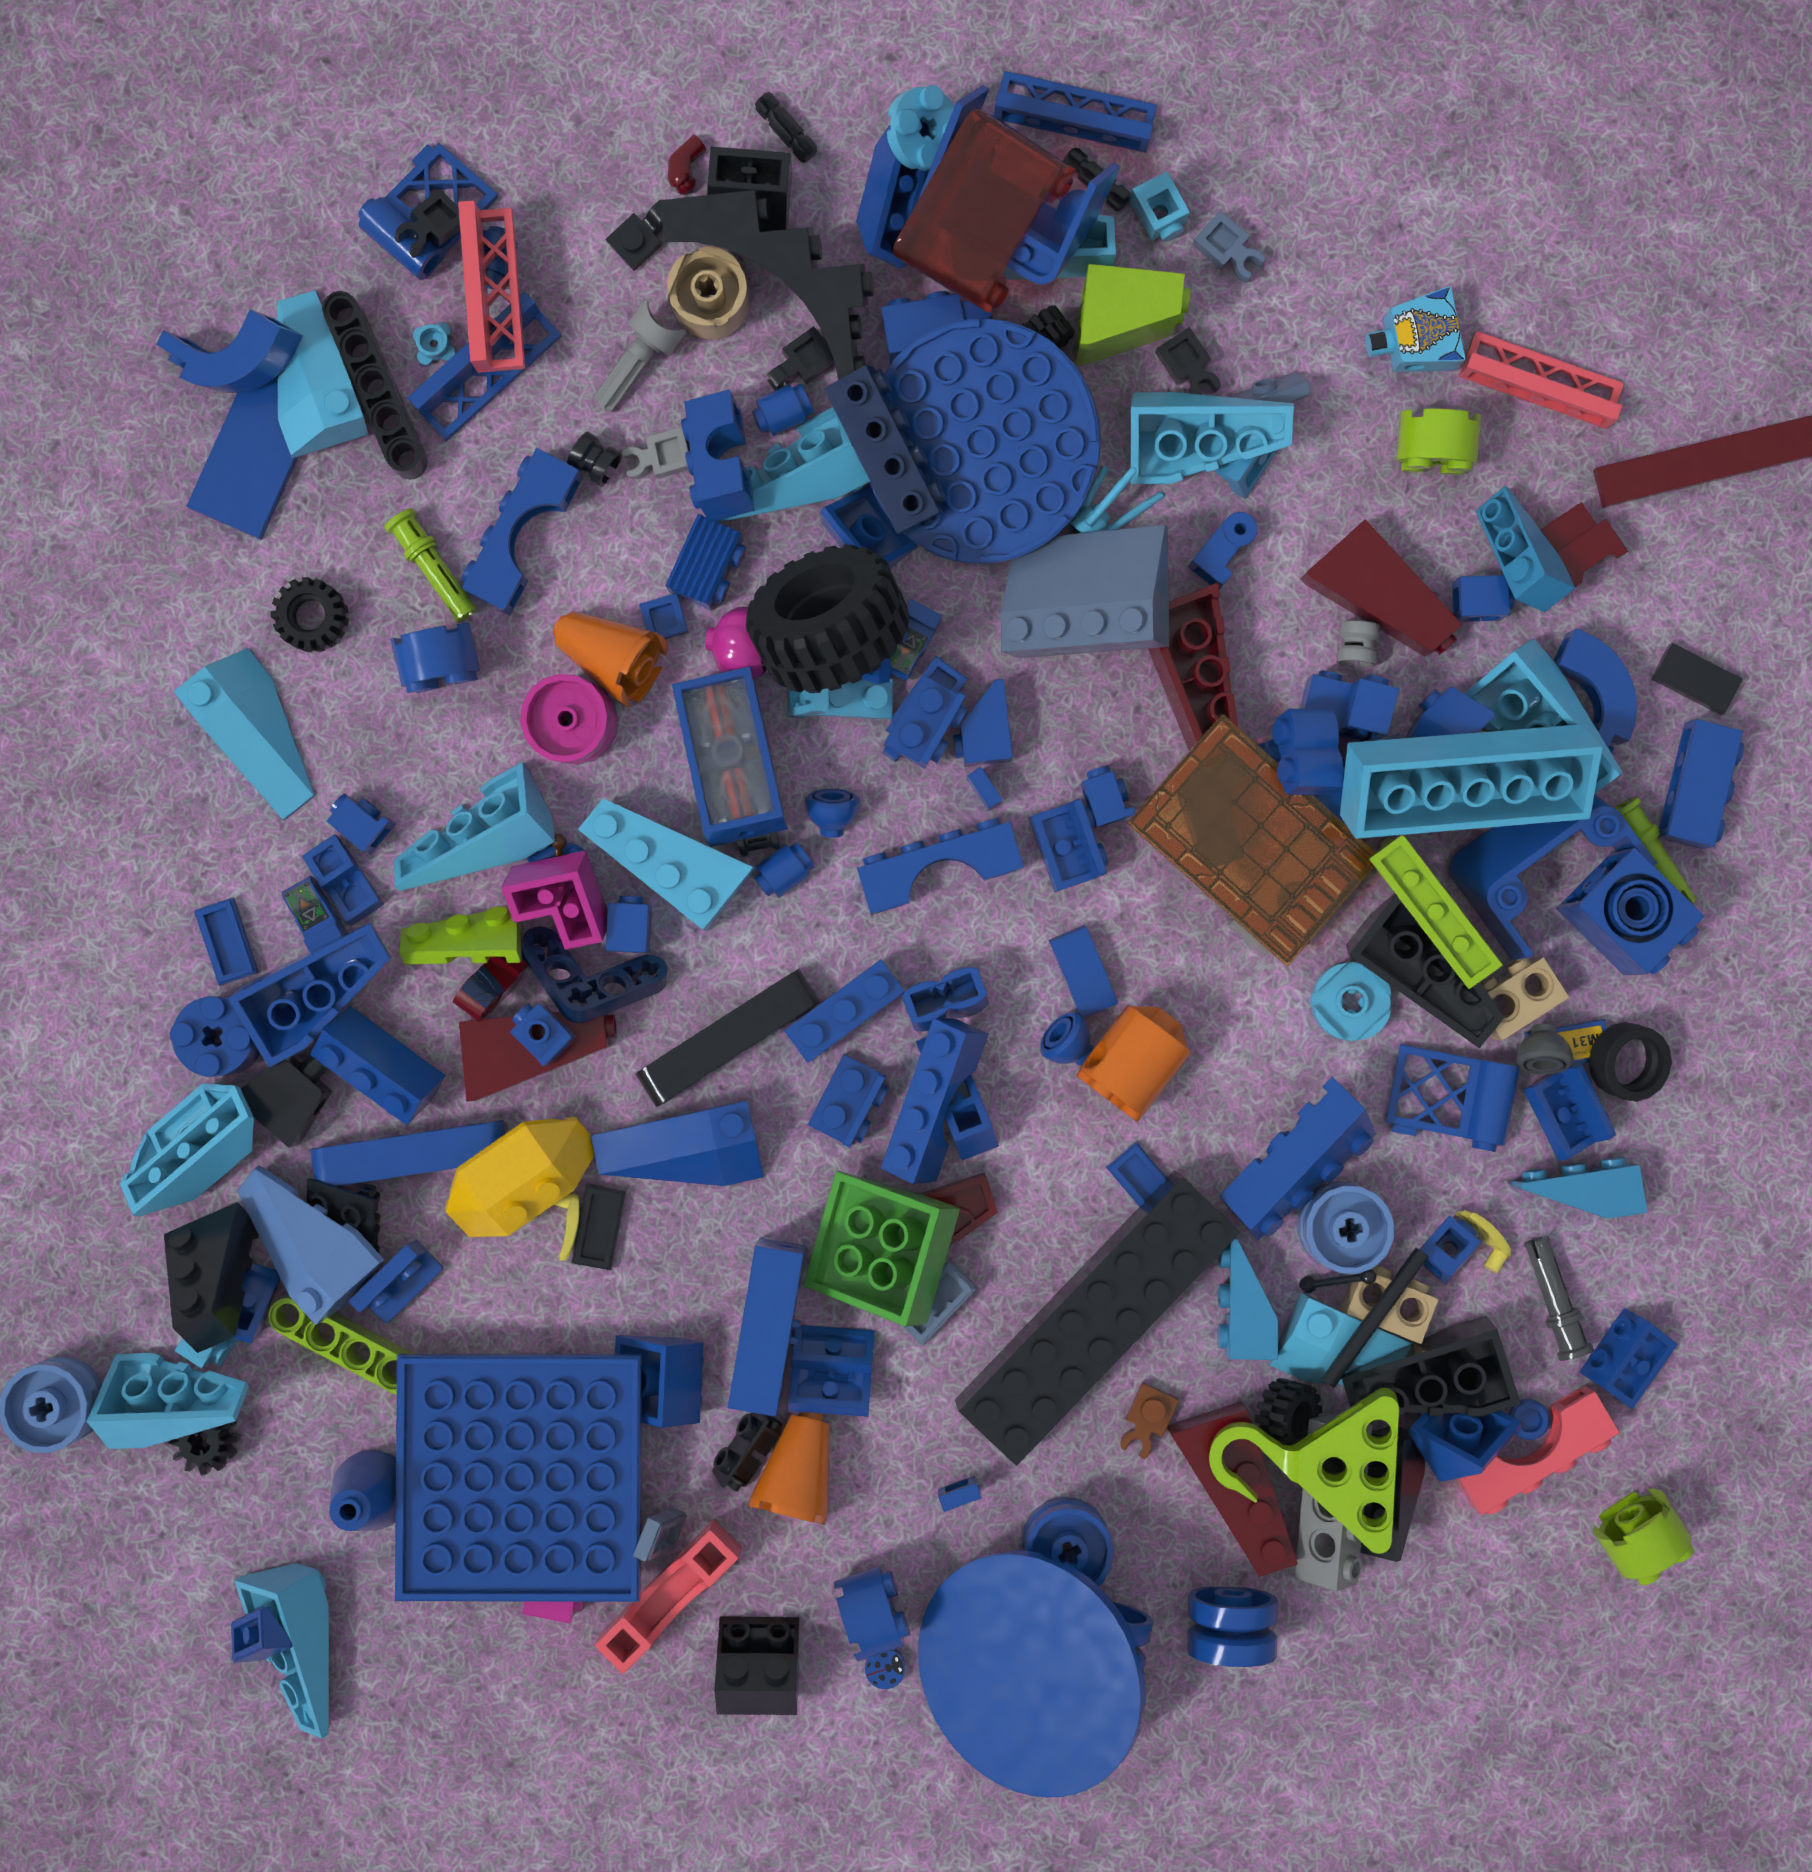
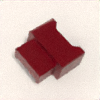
(1582, 541)

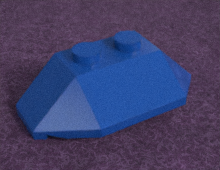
(888, 200)

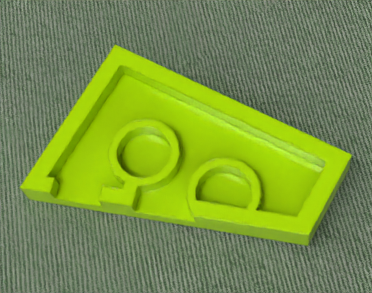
(471, 935)

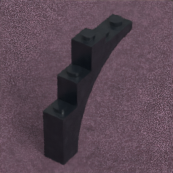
(738, 224)

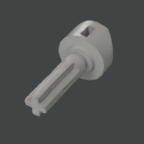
(650, 338)

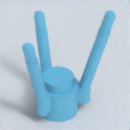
(1095, 517)

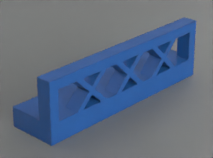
(1072, 119)
(459, 369)

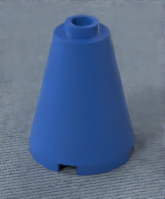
(364, 1492)

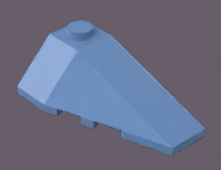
(311, 1252)

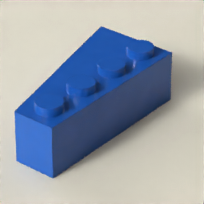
(1300, 1161)

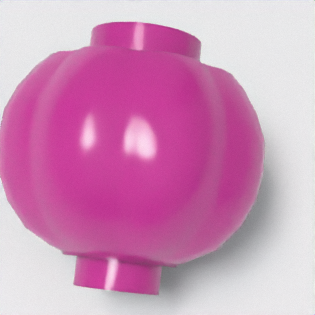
(732, 644)

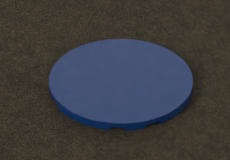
(1002, 434)
(1031, 1673)

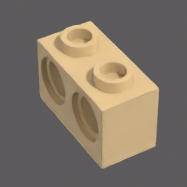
(1521, 1006)
(1408, 1327)

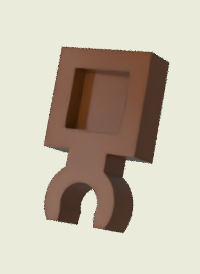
(1150, 1413)

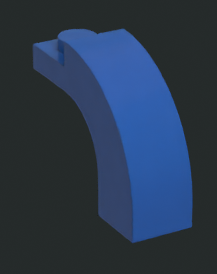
(246, 364)
(1605, 682)

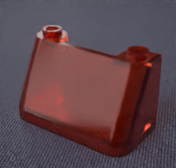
(980, 208)

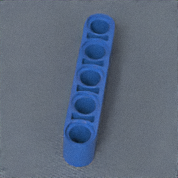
(402, 1154)

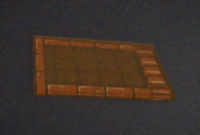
(1252, 849)

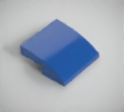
(831, 1371)

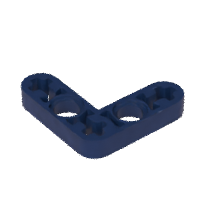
(580, 987)

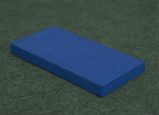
(246, 465)

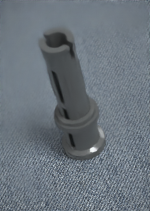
(1562, 1316)

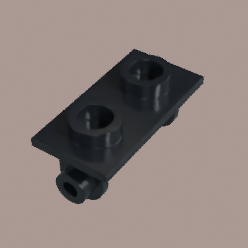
(735, 1464)

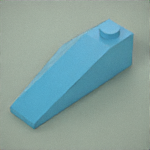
(1318, 1334)
(160, 1401)

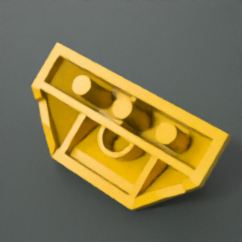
(519, 1176)

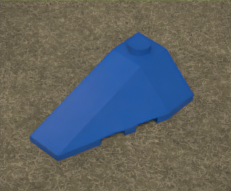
(1449, 714)
(303, 996)
(693, 1147)

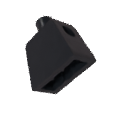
(288, 1097)

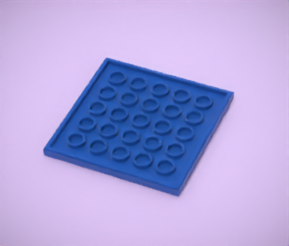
(518, 1477)

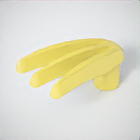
(571, 1203)
(1492, 1238)

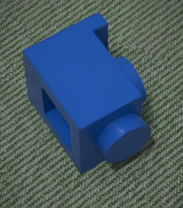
(1106, 796)
(359, 822)
(556, 1036)
(1456, 1233)

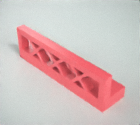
(476, 287)
(1539, 388)

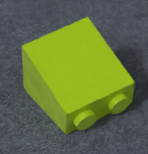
(1127, 310)

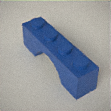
(543, 487)
(988, 851)
(945, 1062)

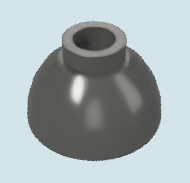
(1544, 1051)

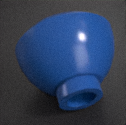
(832, 810)
(1067, 1040)

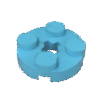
(904, 136)
(1373, 1002)

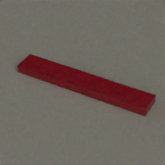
(1704, 462)

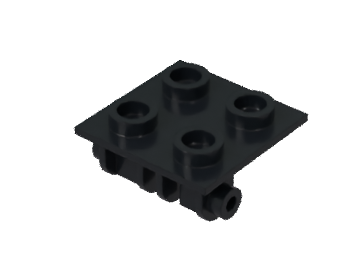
(349, 1207)

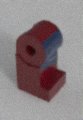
(489, 986)

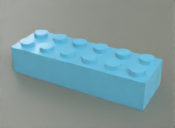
(1469, 781)

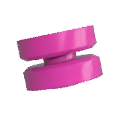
(592, 725)

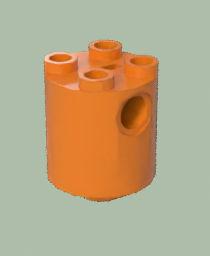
(1136, 1059)

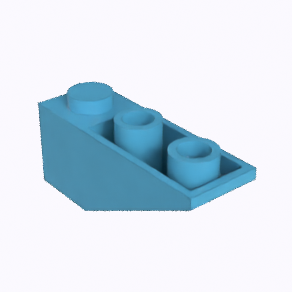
(1523, 552)
(1604, 1191)
(1251, 1324)

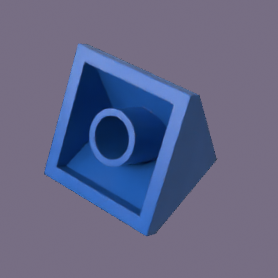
(863, 523)
(1461, 1443)

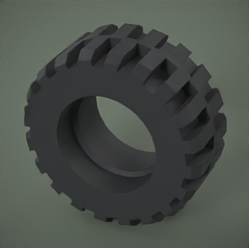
(827, 619)

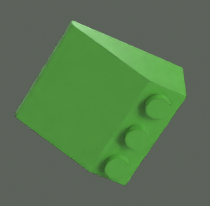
(881, 1248)

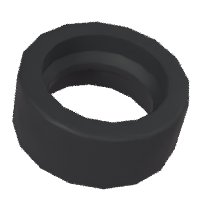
(1604, 1055)

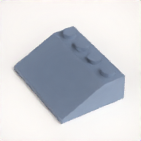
(1089, 594)

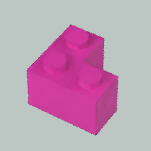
(559, 888)

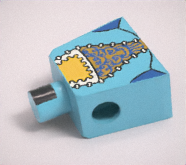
(1420, 334)

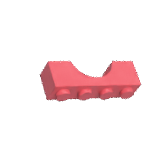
(1577, 1427)
(667, 1594)

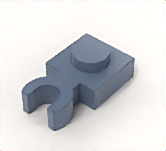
(1224, 242)

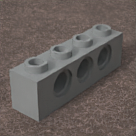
(1316, 1556)

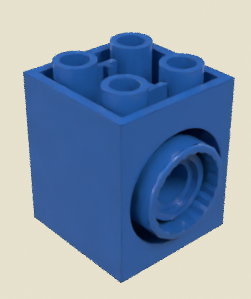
(1654, 916)

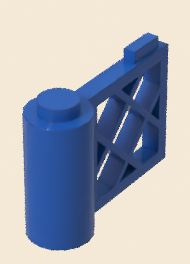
(383, 216)
(1485, 1102)

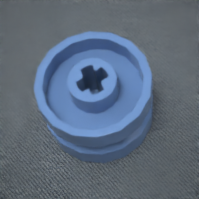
(1368, 1232)
(49, 1404)

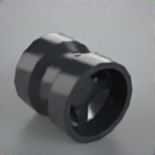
(591, 457)

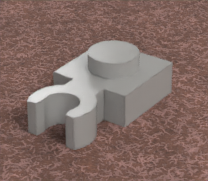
(664, 455)

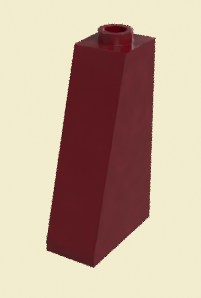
(1382, 589)
(499, 1061)

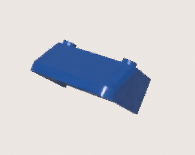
(1054, 231)
(1490, 865)

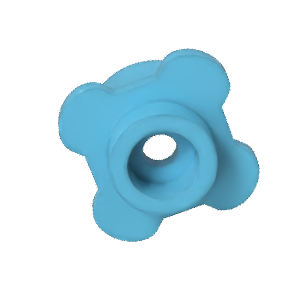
(429, 333)

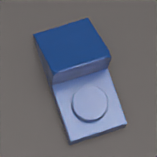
(259, 1289)

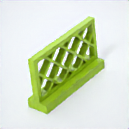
(1435, 910)

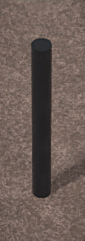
(1375, 1317)

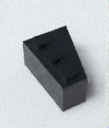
(207, 1275)

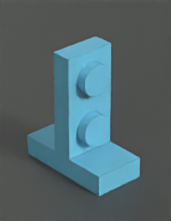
(853, 700)

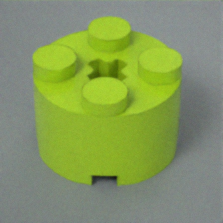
(1438, 439)
(1643, 1536)

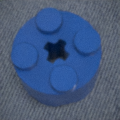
(435, 655)
(195, 1035)
(870, 1612)

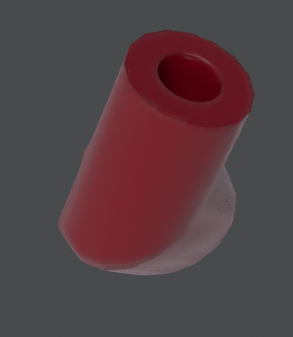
(680, 165)

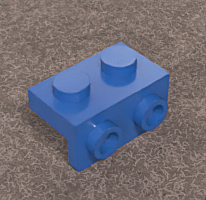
(1069, 845)
(1569, 1111)

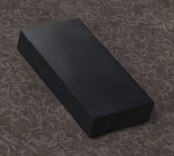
(1696, 678)
(598, 1227)

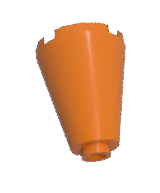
(612, 653)
(797, 1471)

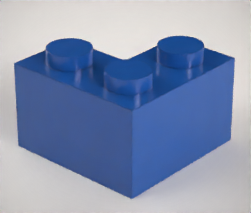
(1361, 708)

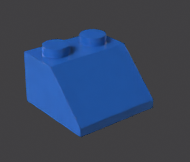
(668, 1378)

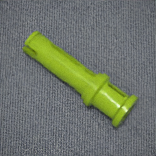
(422, 550)
(1648, 834)

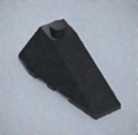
(1407, 959)
(1446, 1374)

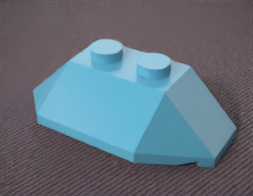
(189, 1149)

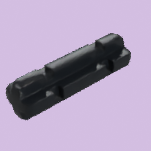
(786, 127)
(1086, 170)

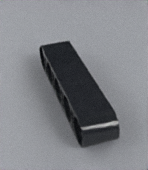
(364, 371)
(727, 1037)

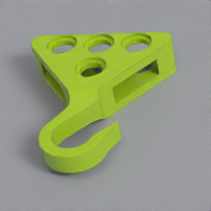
(1343, 1438)

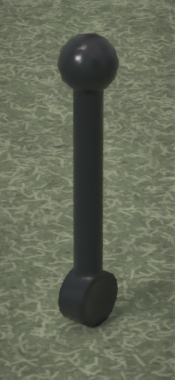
(1309, 1285)

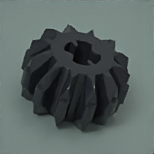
(207, 1457)

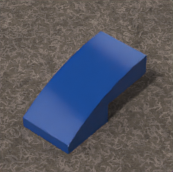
(343, 880)
(1083, 971)

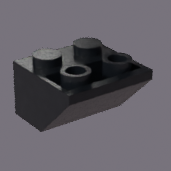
(754, 170)
(757, 1666)

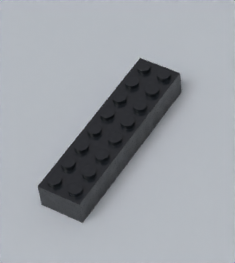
(1095, 1317)

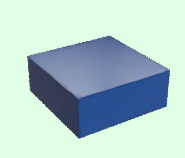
(664, 616)
(984, 789)
(959, 1493)

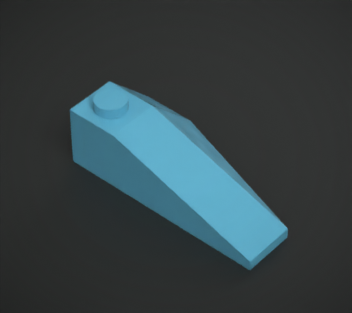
(314, 388)
(1197, 433)
(809, 470)
(1533, 693)
(245, 718)
(496, 831)
(301, 1608)

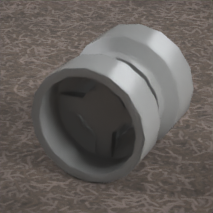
(1358, 643)

